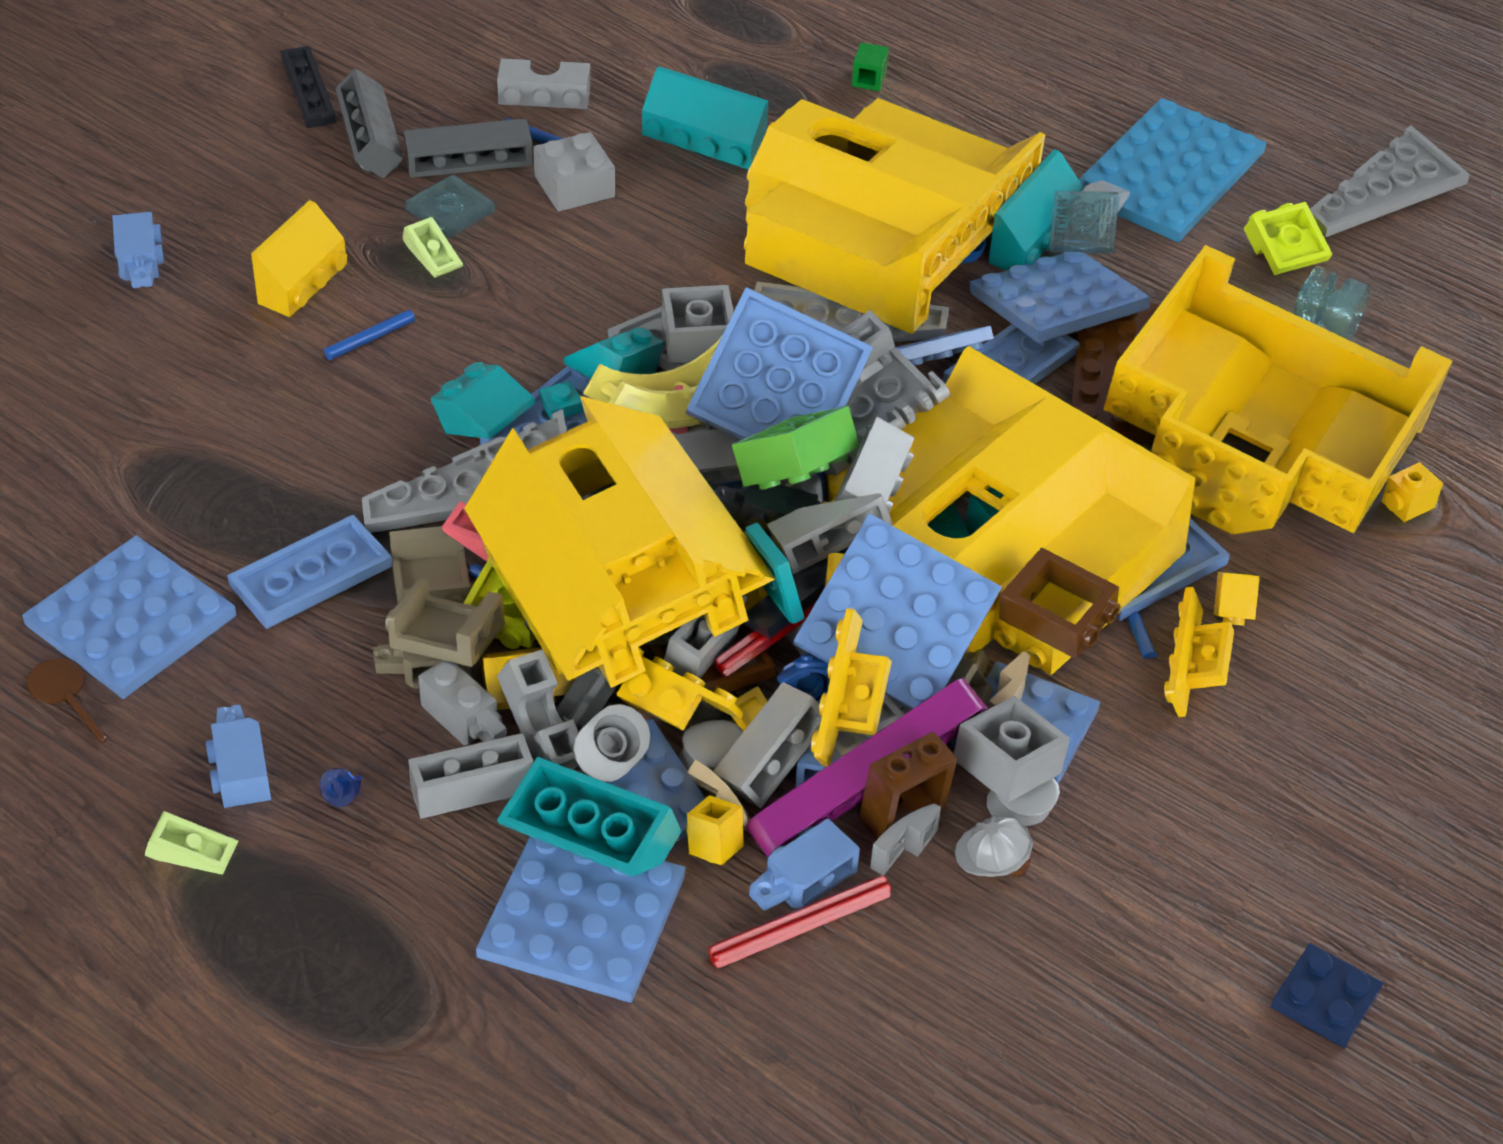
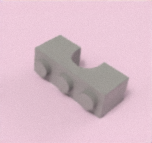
(562, 89)
(529, 692)

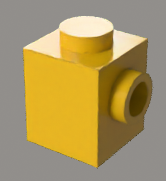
(1412, 492)
(1236, 597)
(715, 830)

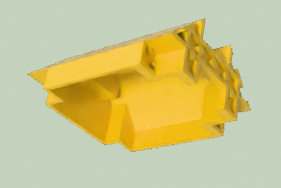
(622, 562)

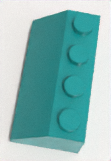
(704, 117)
(1025, 219)
(591, 818)

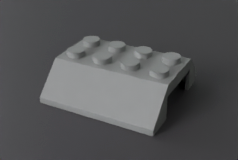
(887, 385)

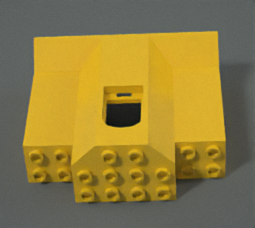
(881, 227)
(1250, 369)
(1063, 488)

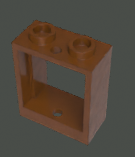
(1045, 567)
(904, 785)

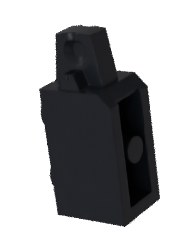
(763, 505)

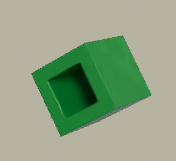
(870, 66)

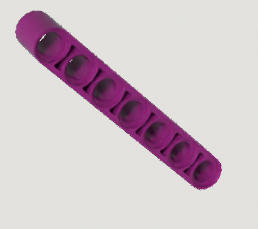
(844, 781)

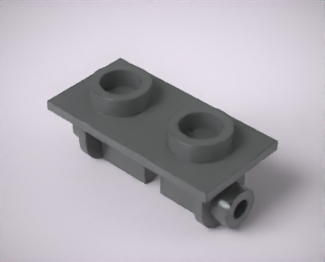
(585, 698)

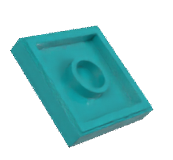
(783, 588)

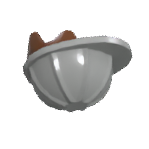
(995, 848)

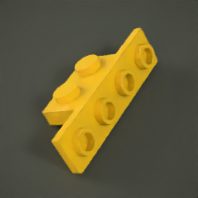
(1199, 654)
(853, 692)
(671, 695)

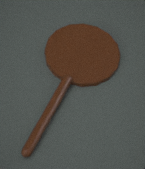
(60, 681)

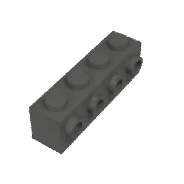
(369, 124)
(468, 148)

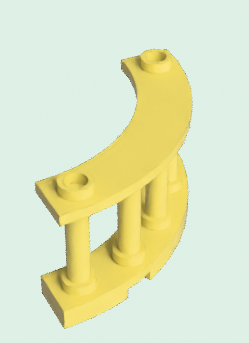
(654, 391)

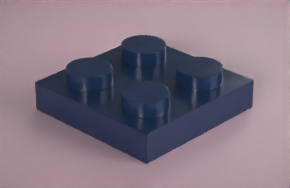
(1327, 995)

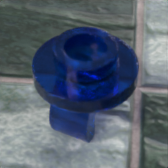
(339, 786)

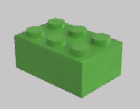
(796, 448)

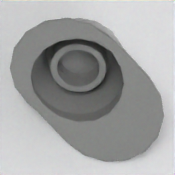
(611, 743)

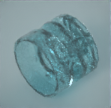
(1332, 307)

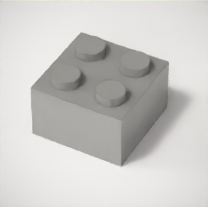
(574, 171)
(694, 319)
(1011, 748)

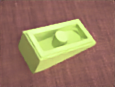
(431, 247)
(190, 845)

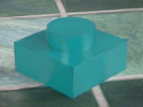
(561, 397)

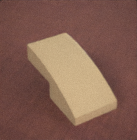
(1012, 680)
(714, 784)

